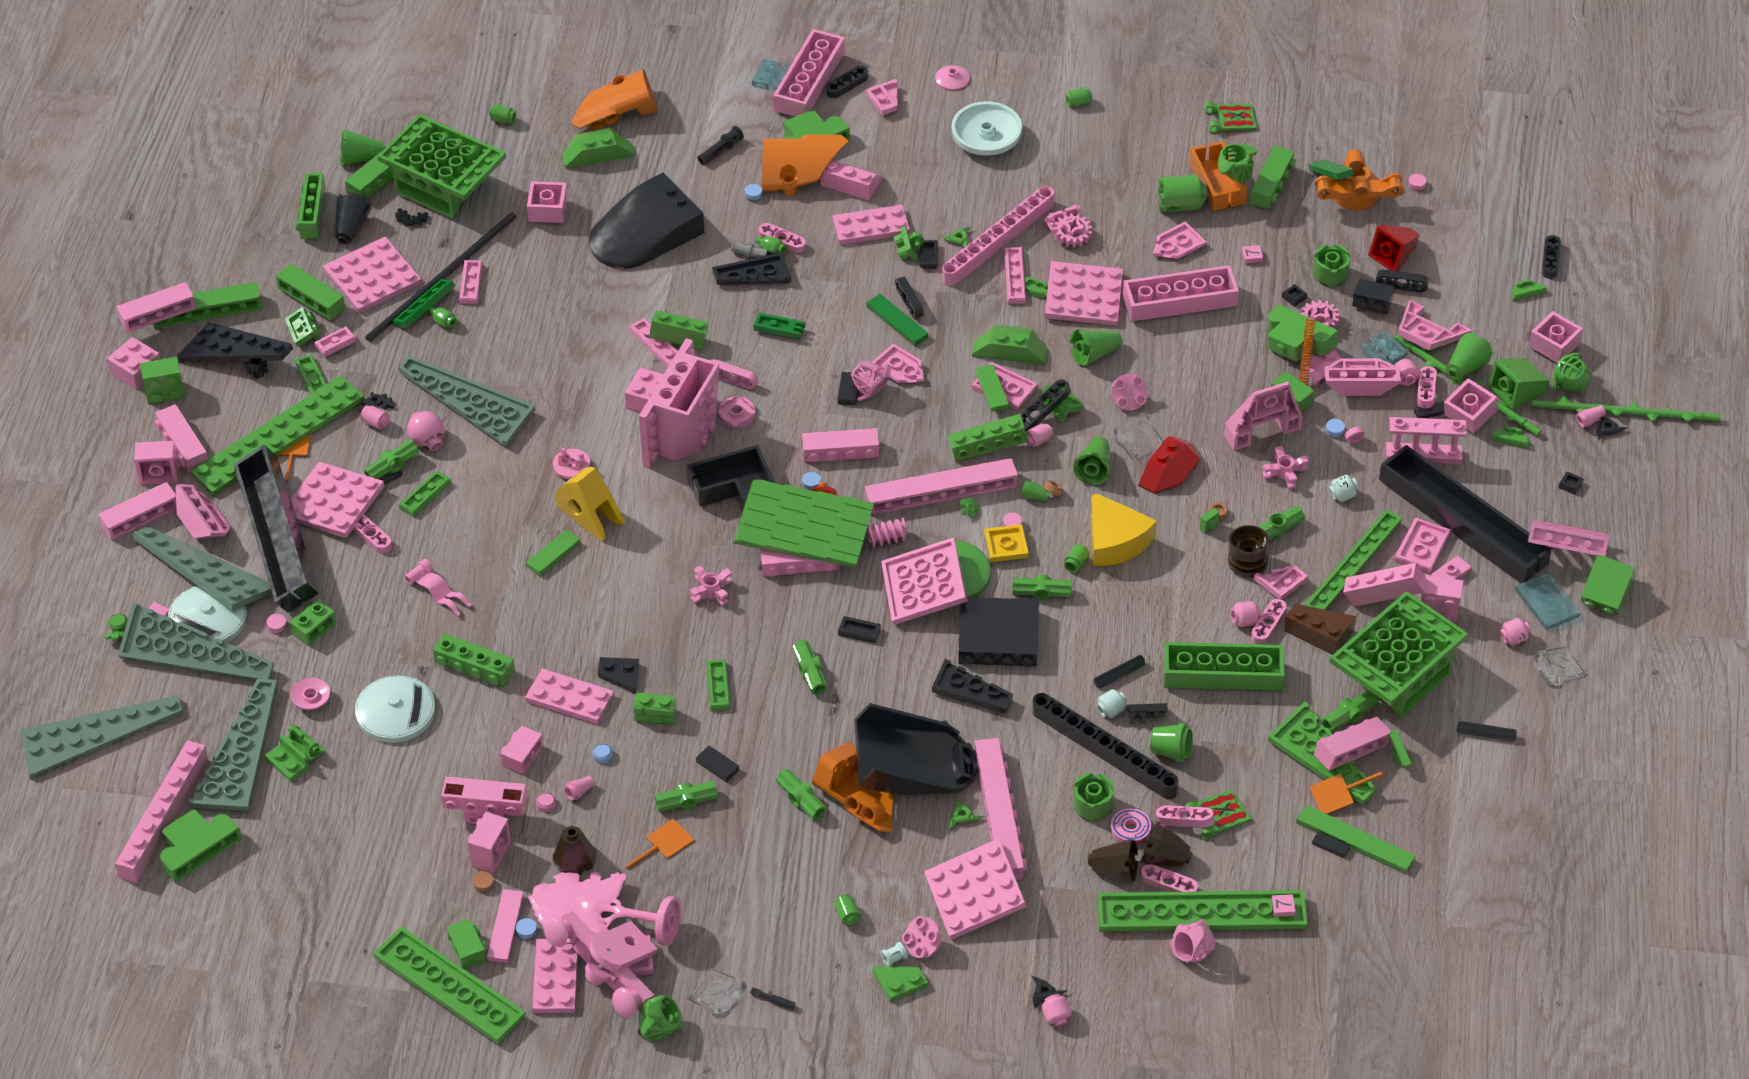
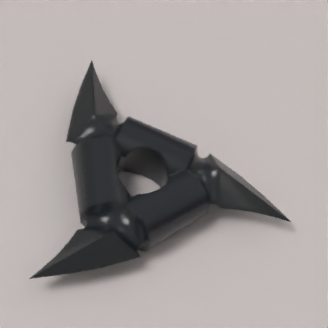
(1613, 427)
(1042, 985)

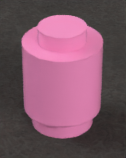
(375, 417)
(1039, 435)

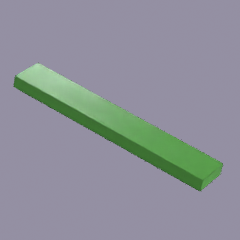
(1356, 838)

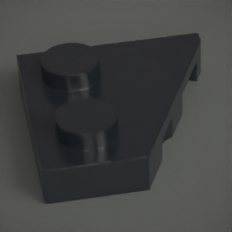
(619, 671)

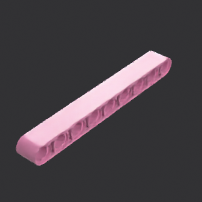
(998, 236)

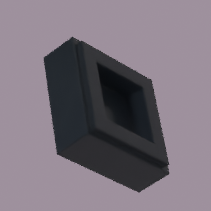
(1294, 295)
(1571, 483)

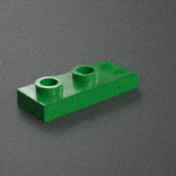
(779, 325)

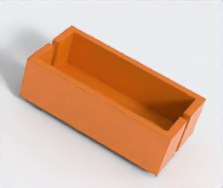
(1219, 188)

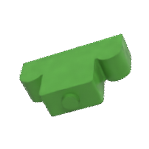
(811, 124)
(1287, 334)
(195, 842)

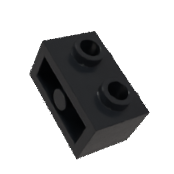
(1373, 296)

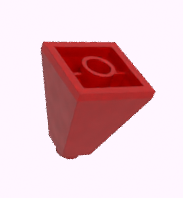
(1393, 245)

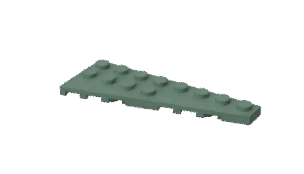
(485, 407)
(218, 578)
(166, 642)
(84, 735)
(235, 765)

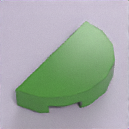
(1036, 288)
(1527, 289)
(1510, 436)
(1398, 751)

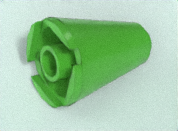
(358, 148)
(1093, 344)
(1469, 356)
(1094, 462)

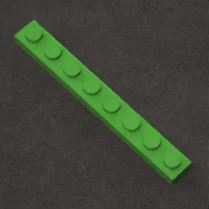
(1355, 560)

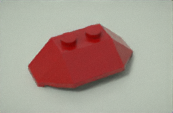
(1169, 465)

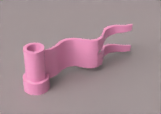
(435, 584)

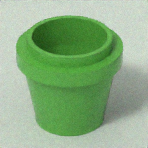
(1172, 741)

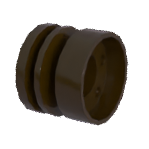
(1248, 550)

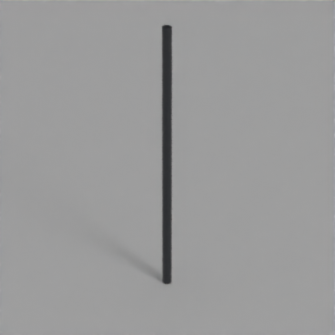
(450, 268)

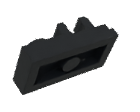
(1155, 710)

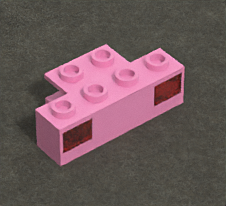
(483, 796)

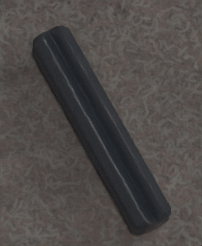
(1119, 671)
(1486, 730)

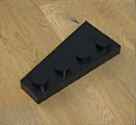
(751, 271)
(963, 686)

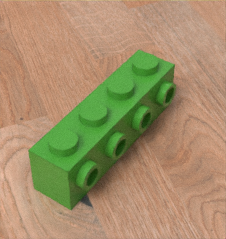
(1272, 177)
(311, 206)
(310, 291)
(988, 438)
(474, 660)

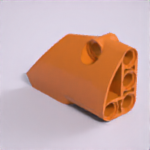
(615, 98)
(797, 161)
(838, 777)

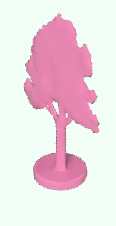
(593, 897)

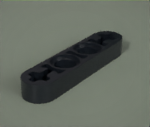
(1044, 409)

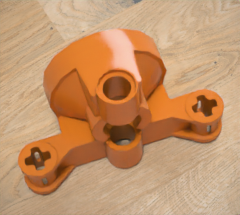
(1362, 188)

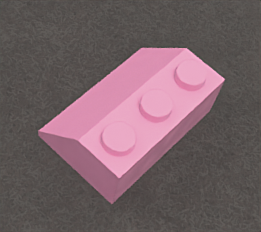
(850, 179)

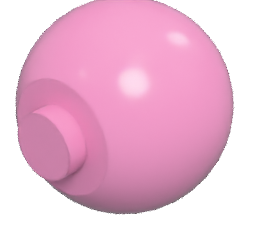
(426, 430)

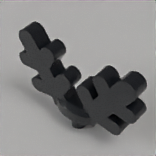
(403, 216)
(387, 402)

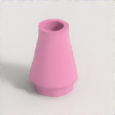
(1590, 416)
(577, 788)

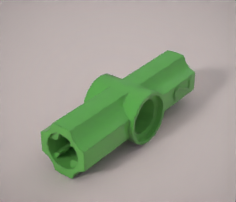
(392, 460)
(1280, 522)
(1042, 587)
(810, 667)
(1350, 711)
(801, 794)
(686, 796)

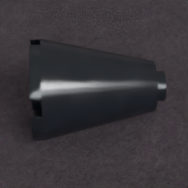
(350, 216)

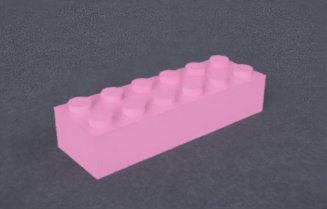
(809, 73)
(1180, 293)

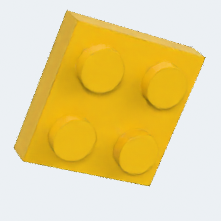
(1006, 543)

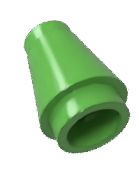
(1034, 491)

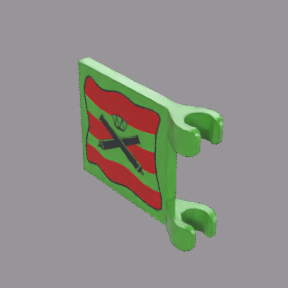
(1231, 117)
(1227, 813)

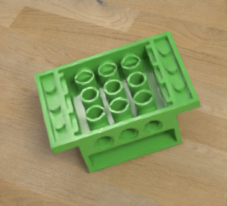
(438, 164)
(1401, 653)

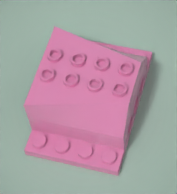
(680, 409)

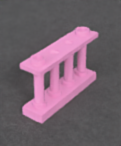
(1436, 427)
(1568, 538)

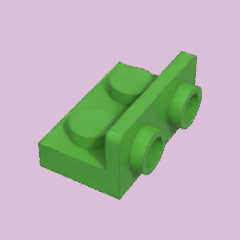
(302, 326)
(1069, 405)
(288, 759)

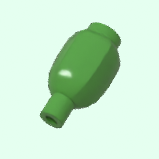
(772, 244)
(443, 317)

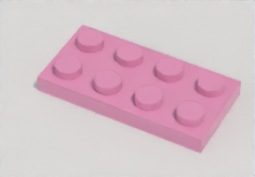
(869, 224)
(569, 696)
(555, 978)

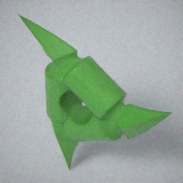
(959, 233)
(962, 808)

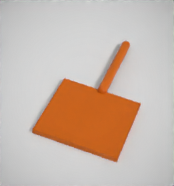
(298, 449)
(1334, 794)
(667, 839)

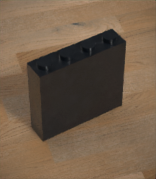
(998, 631)

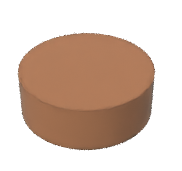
(1053, 488)
(1222, 508)
(483, 881)

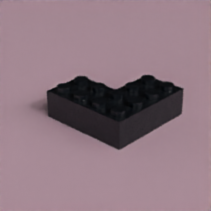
(728, 475)

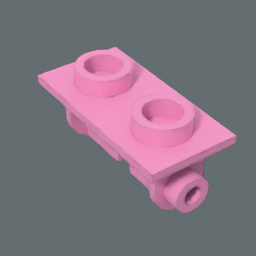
(1053, 217)

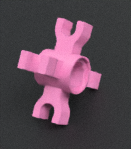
(1285, 467)
(711, 585)

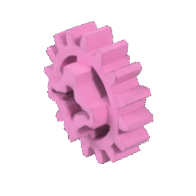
(1072, 230)
(1321, 312)

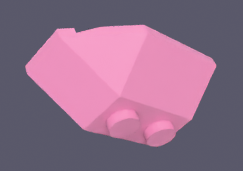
(1362, 376)
(199, 513)

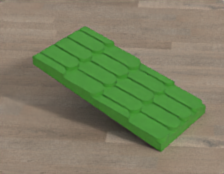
(803, 523)

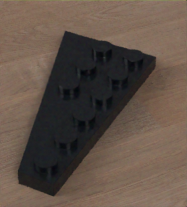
(229, 344)

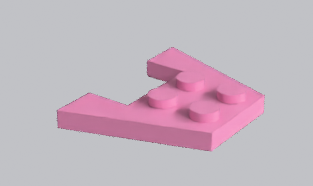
(1426, 333)

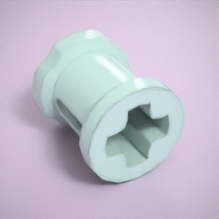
(900, 954)

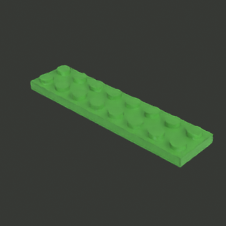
(449, 985)

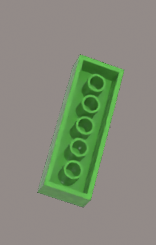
(1223, 666)

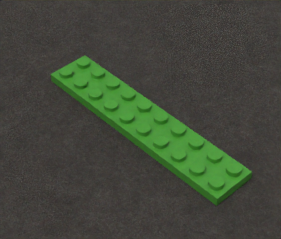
(280, 432)
(1218, 908)

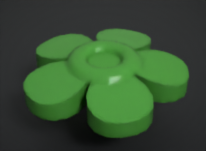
(969, 507)
(114, 635)

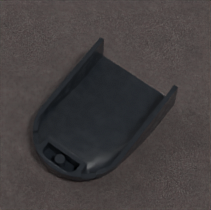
(646, 224)
(910, 753)

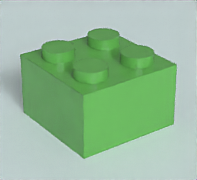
(162, 380)

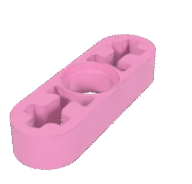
(794, 243)
(743, 377)
(1423, 381)
(373, 540)
(1269, 614)
(1198, 816)
(1165, 874)

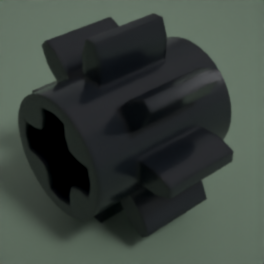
(256, 368)

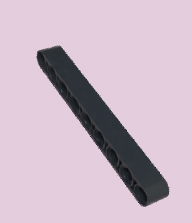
(1105, 746)

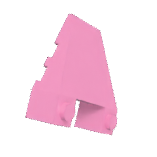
(1263, 406)

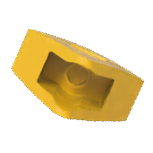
(585, 496)
(1118, 532)

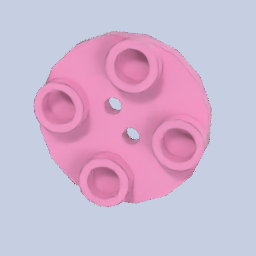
(1138, 390)
(570, 457)
(916, 931)

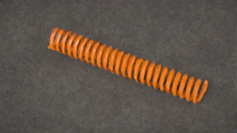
(1309, 350)

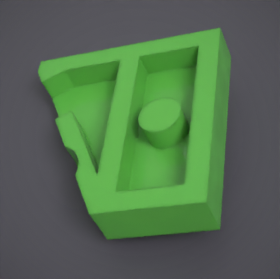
(899, 981)

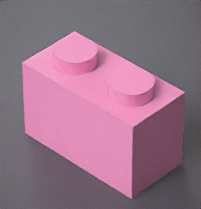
(521, 749)

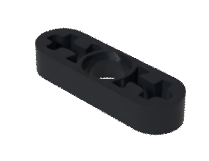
(856, 75)
(1551, 251)
(1407, 286)
(909, 297)

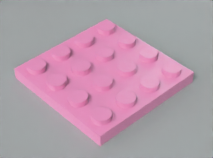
(372, 275)
(1083, 293)
(334, 499)
(924, 581)
(975, 889)

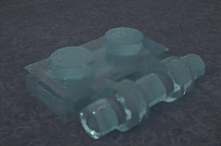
(766, 74)
(1387, 345)

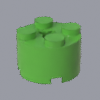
(1331, 264)
(1093, 796)

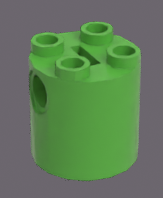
(1181, 193)

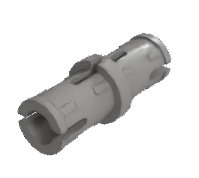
(748, 250)

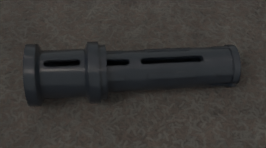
(726, 141)

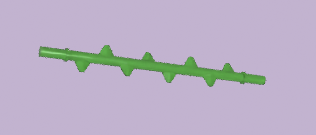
(1433, 362)
(1633, 409)

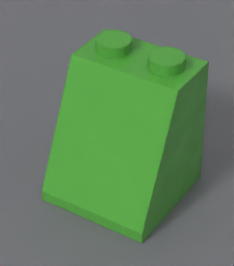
(1517, 381)
(1608, 585)

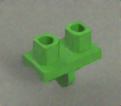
(910, 242)

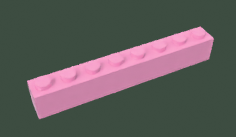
(942, 486)
(999, 802)
(161, 811)

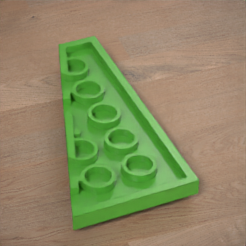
(1298, 739)

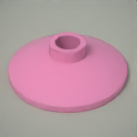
(952, 77)
(308, 688)

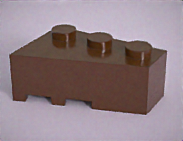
(1320, 627)

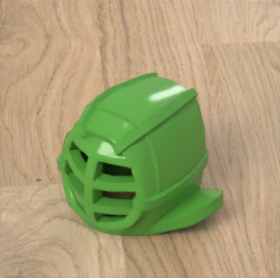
(1239, 167)
(1574, 374)
(658, 1021)

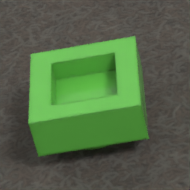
(1209, 520)

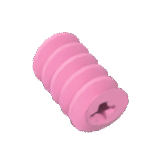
(887, 532)

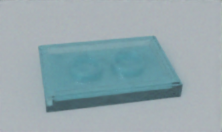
(1547, 601)

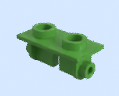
(305, 742)

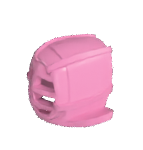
(868, 377)
(1192, 941)

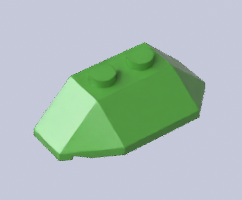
(596, 148)
(1011, 344)

